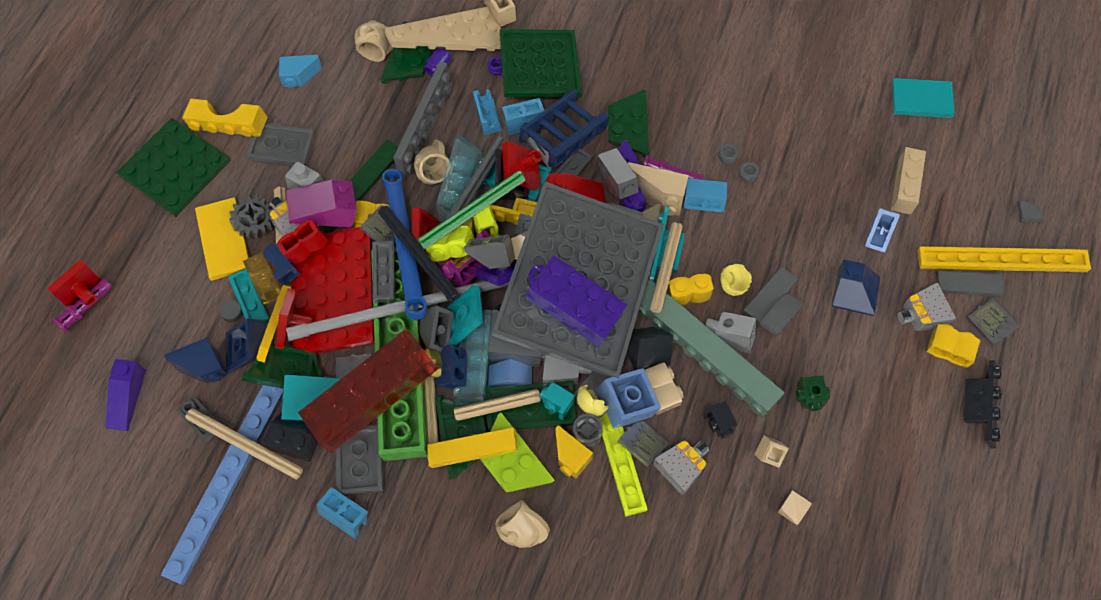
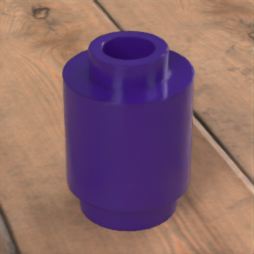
(433, 61)

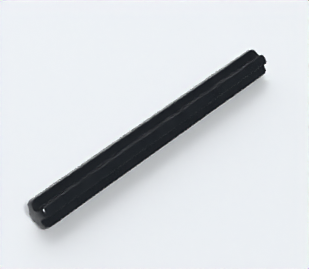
(418, 253)

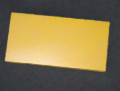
(221, 244)

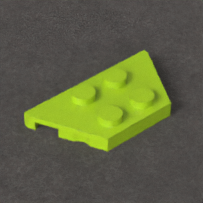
(516, 469)

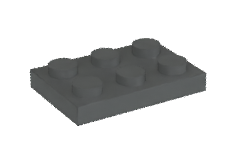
(281, 145)
(359, 464)

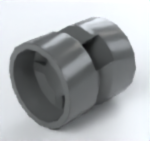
(588, 430)

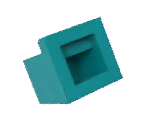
(557, 399)

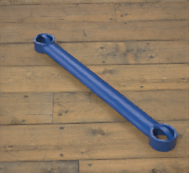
(407, 263)

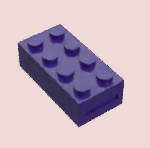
(574, 300)

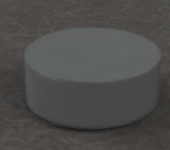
(728, 154)
(748, 172)
(231, 311)

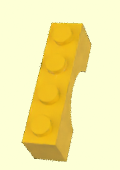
(245, 120)

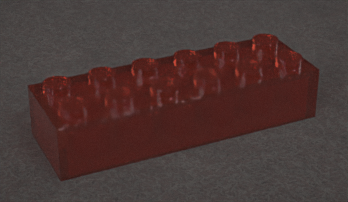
(367, 391)

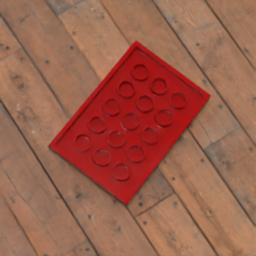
(336, 284)

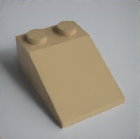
(661, 187)

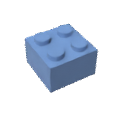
(628, 398)

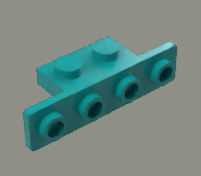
(662, 245)

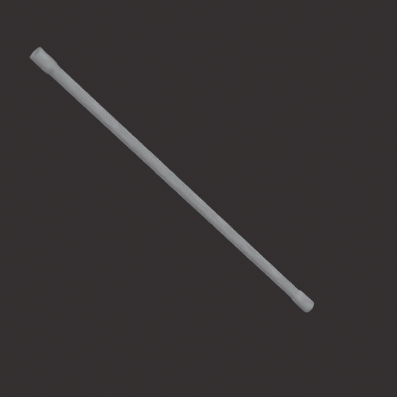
(305, 330)

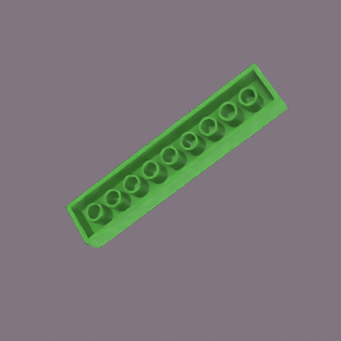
(403, 424)

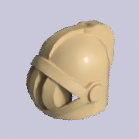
(372, 41)
(431, 163)
(521, 526)

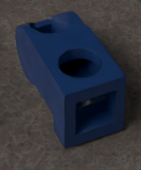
(285, 268)
(453, 368)

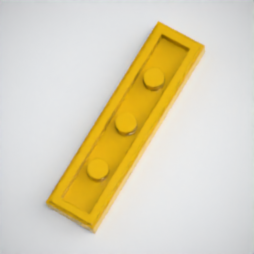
(272, 326)
(472, 447)

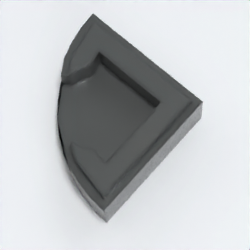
(1029, 212)

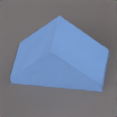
(881, 229)
(509, 373)

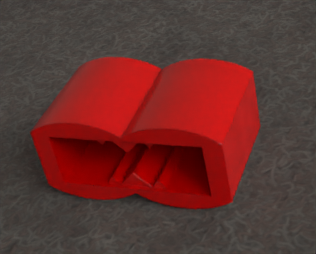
(301, 242)

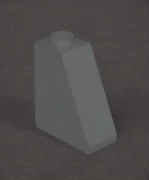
(617, 174)

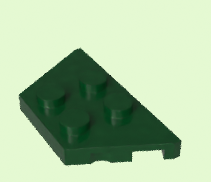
(406, 63)
(629, 122)
(281, 363)
(456, 429)

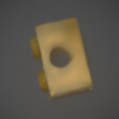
(262, 278)

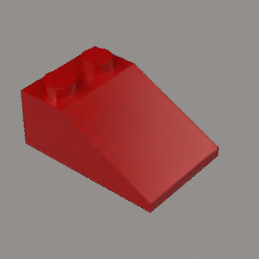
(578, 185)

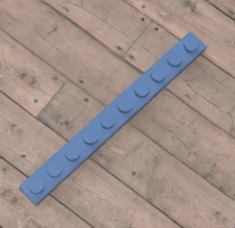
(221, 487)

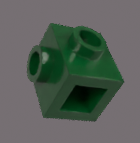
(812, 393)

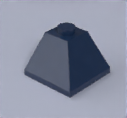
(856, 288)
(243, 342)
(198, 361)

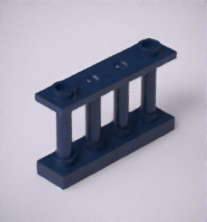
(569, 144)

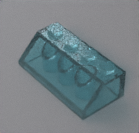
(460, 169)
(476, 347)

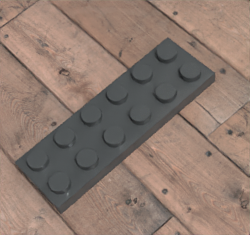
(423, 119)

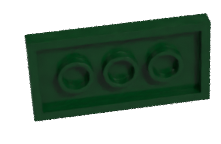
(530, 415)

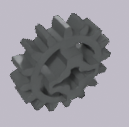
(242, 221)

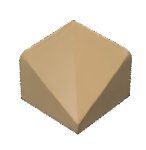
(771, 451)
(794, 507)

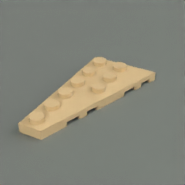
(454, 31)

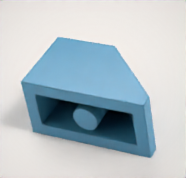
(298, 70)

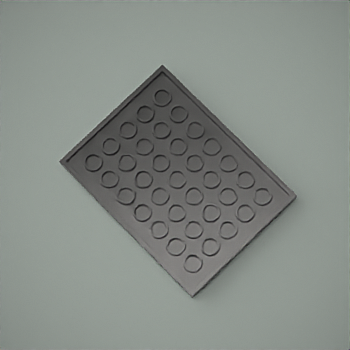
(600, 243)

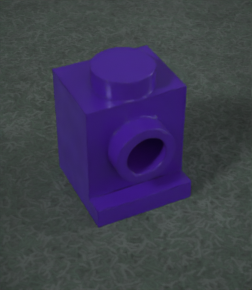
(635, 201)

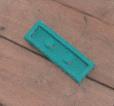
(248, 297)

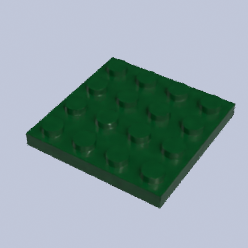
(539, 63)
(173, 167)

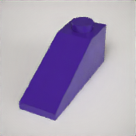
(123, 393)

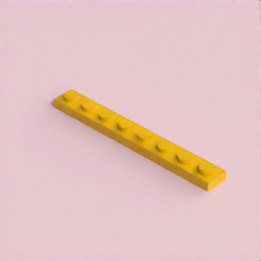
(1004, 259)

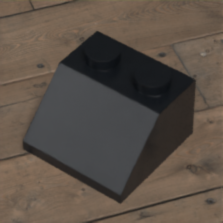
(290, 439)

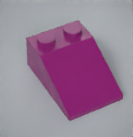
(323, 202)

